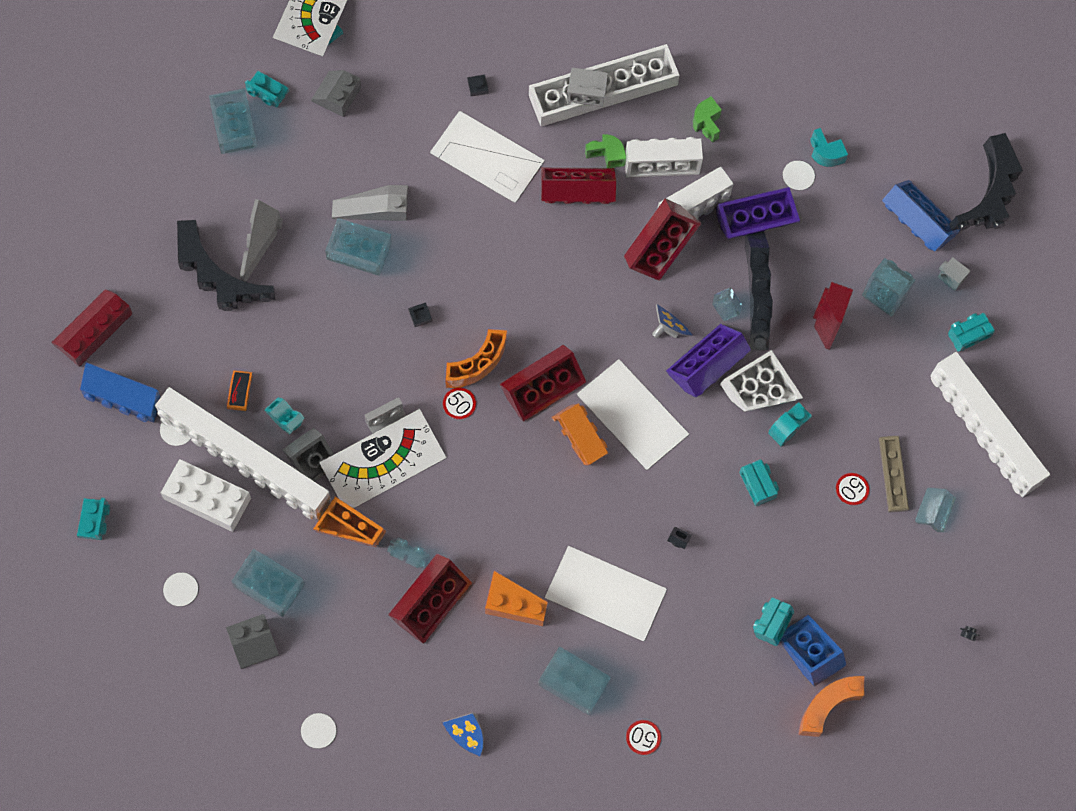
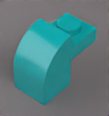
(827, 153)
(284, 415)
(789, 423)

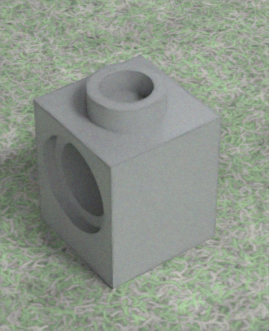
(953, 273)

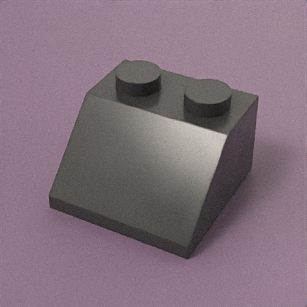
(337, 91)
(307, 454)
(252, 641)

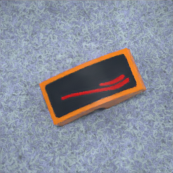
(239, 390)

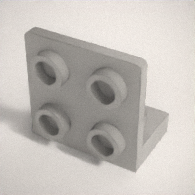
(587, 87)
(385, 415)

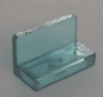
(935, 508)

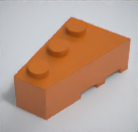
(581, 433)
(349, 524)
(514, 602)

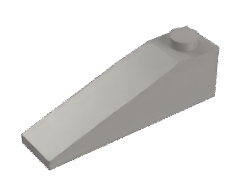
(376, 204)
(264, 227)

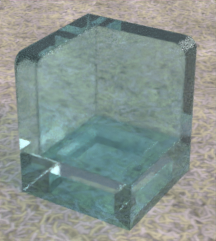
(727, 304)

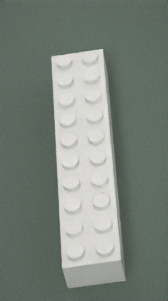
(243, 453)

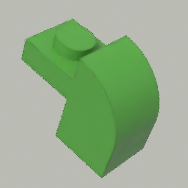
(704, 118)
(610, 148)

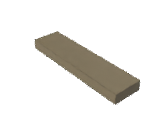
(893, 474)

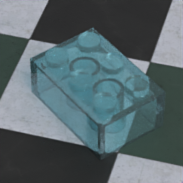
(233, 121)
(358, 246)
(888, 287)
(268, 582)
(574, 680)

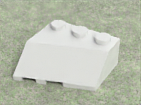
(760, 384)

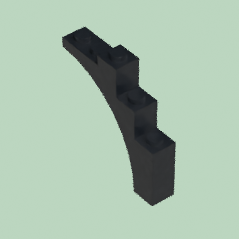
(1003, 170)
(210, 277)
(759, 287)

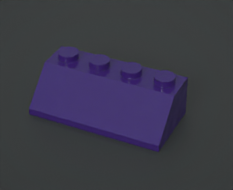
(757, 213)
(709, 360)

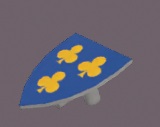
(669, 324)
(466, 732)

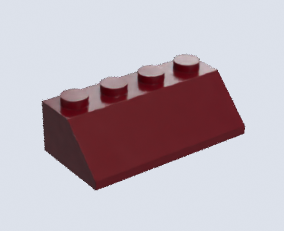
(578, 185)
(661, 240)
(831, 312)
(92, 327)
(543, 382)
(430, 598)

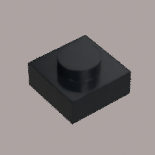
(477, 85)
(420, 314)
(679, 538)

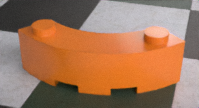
(480, 365)
(832, 695)

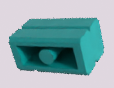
(971, 331)
(759, 482)
(773, 621)

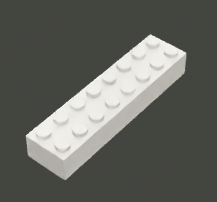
(626, 80)
(989, 425)

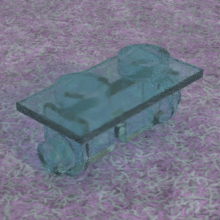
(415, 555)

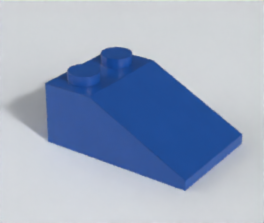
(812, 650)

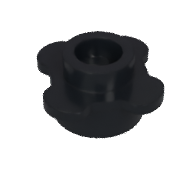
(969, 633)

